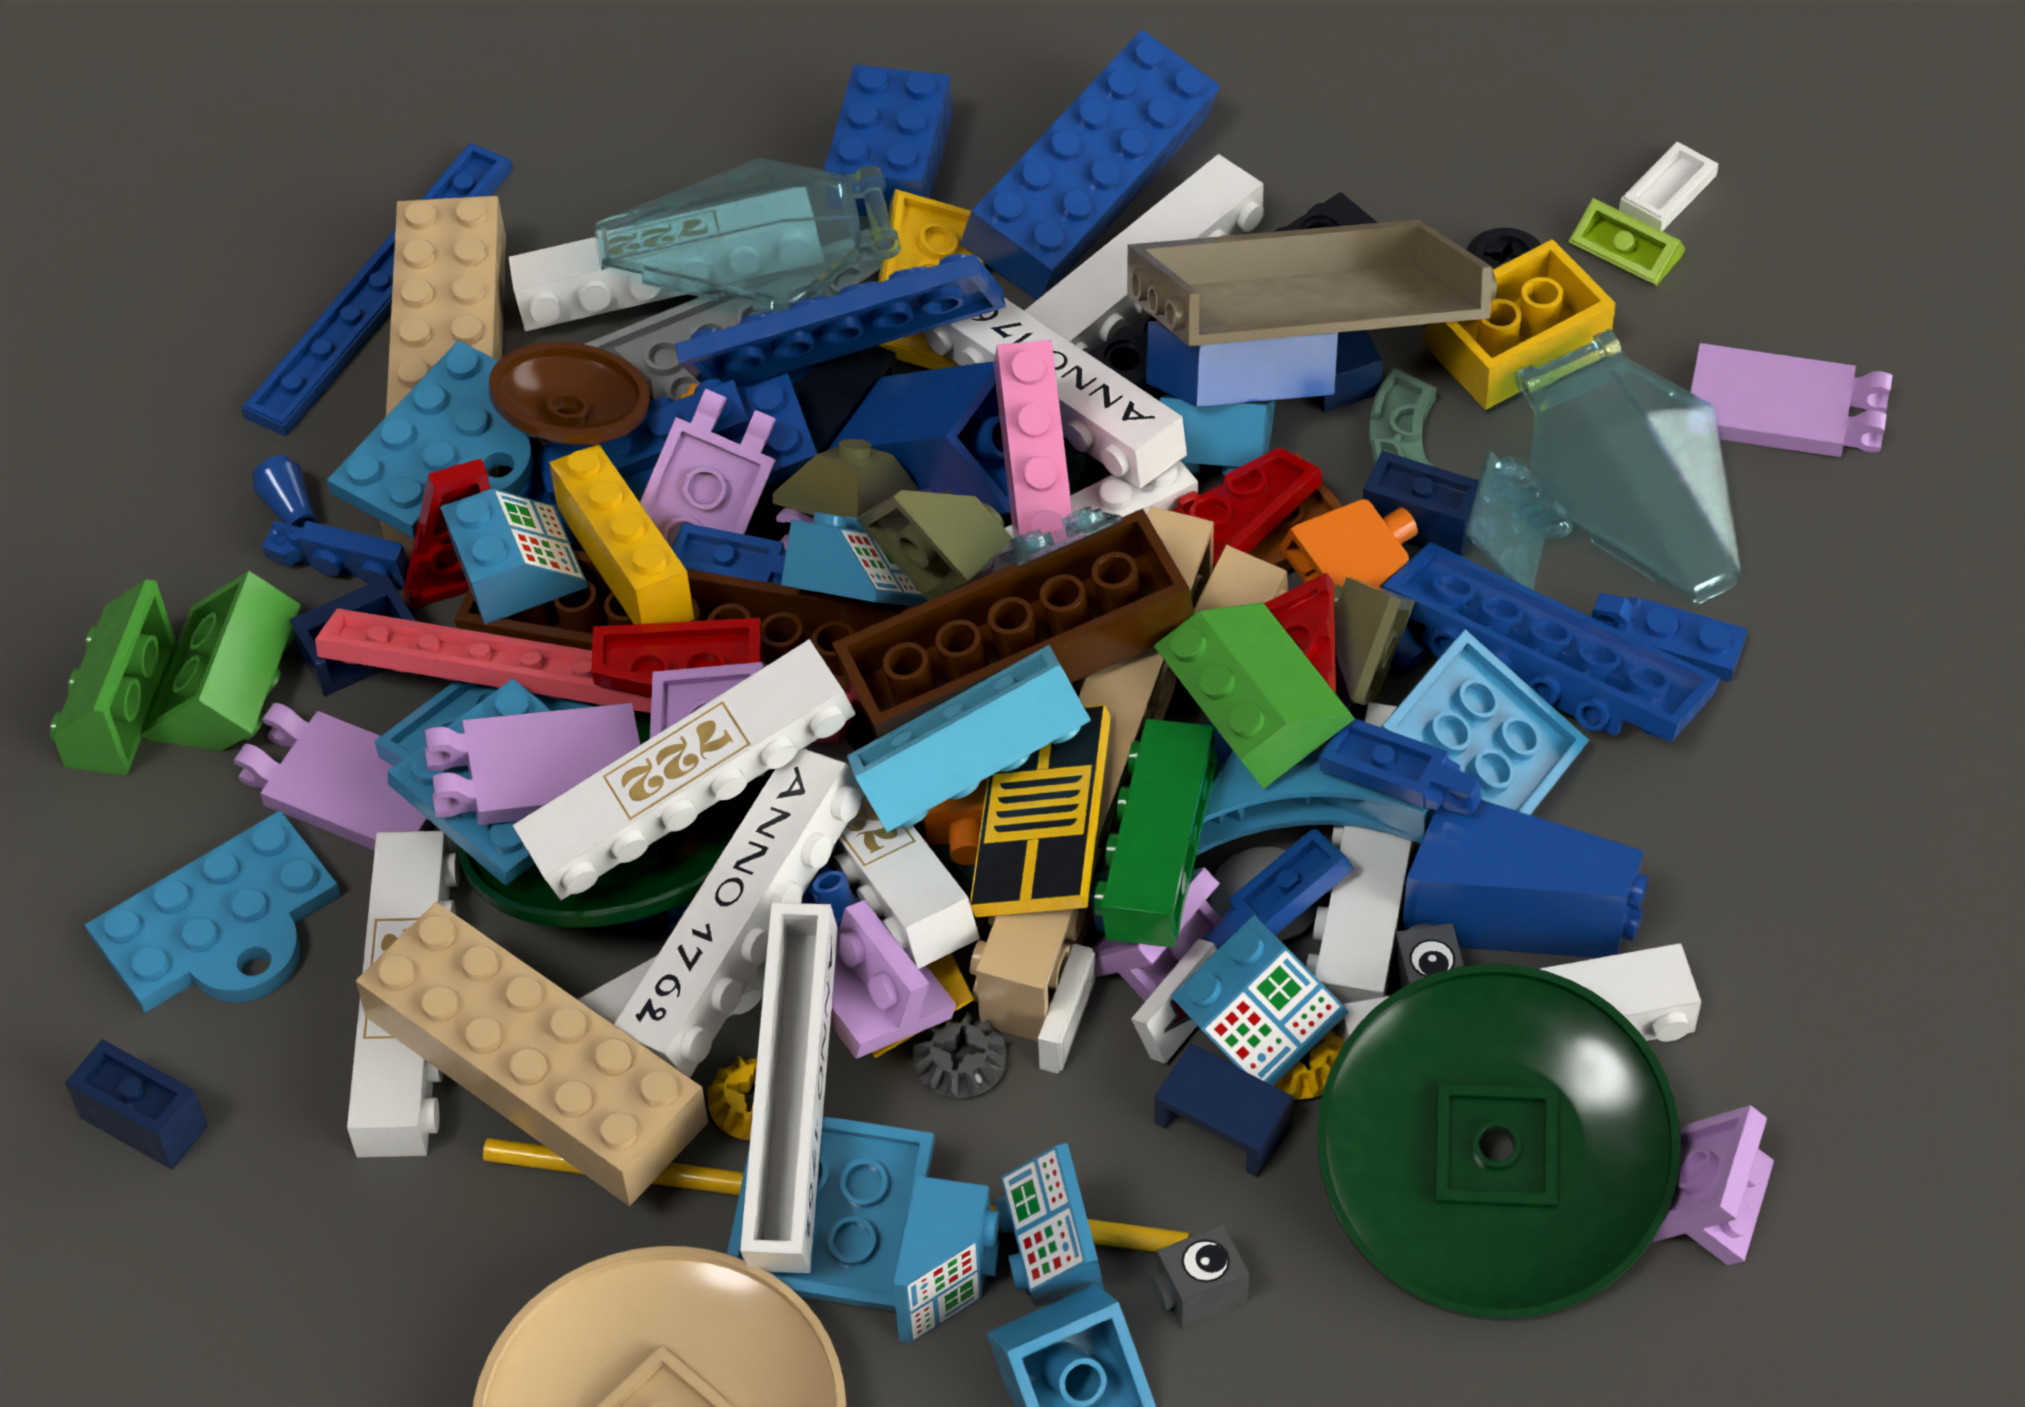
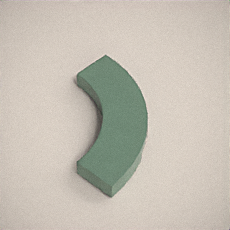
(1399, 416)

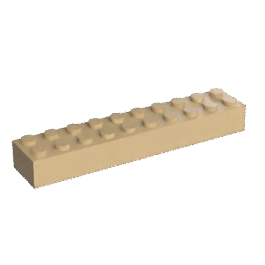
(1029, 951)

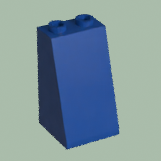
(939, 430)
(1525, 884)

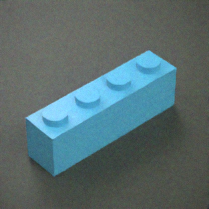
(968, 739)

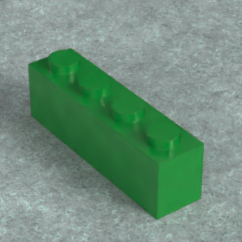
(1157, 833)

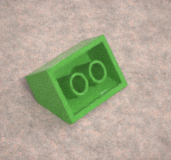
(223, 666)
(115, 683)
(1254, 686)

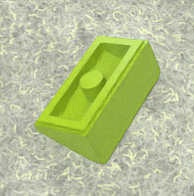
(1626, 242)

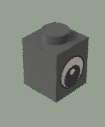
(1425, 951)
(1200, 1277)

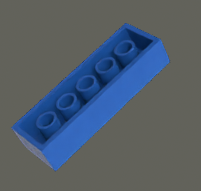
(1089, 165)

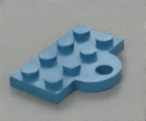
(432, 428)
(218, 918)

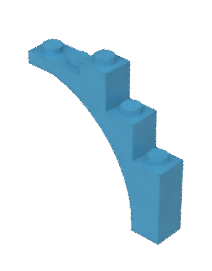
(1296, 798)

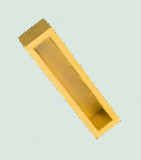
(621, 538)

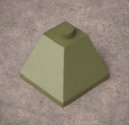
(844, 481)
(936, 537)
(1367, 635)

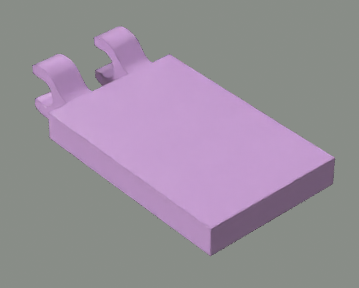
(1791, 400)
(707, 476)
(524, 759)
(328, 778)

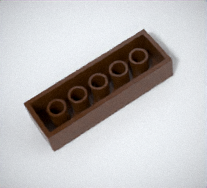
(1085, 600)

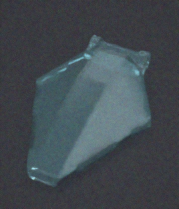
(753, 233)
(1634, 465)

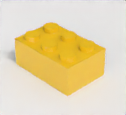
(1538, 314)

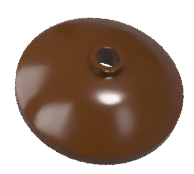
(568, 393)

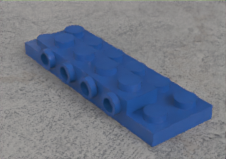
(844, 323)
(639, 450)
(1554, 649)

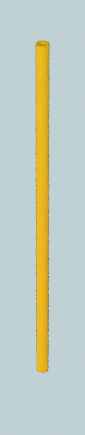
(730, 1183)

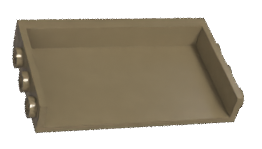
(1308, 282)

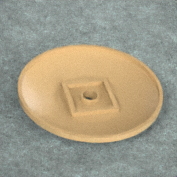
(664, 1334)

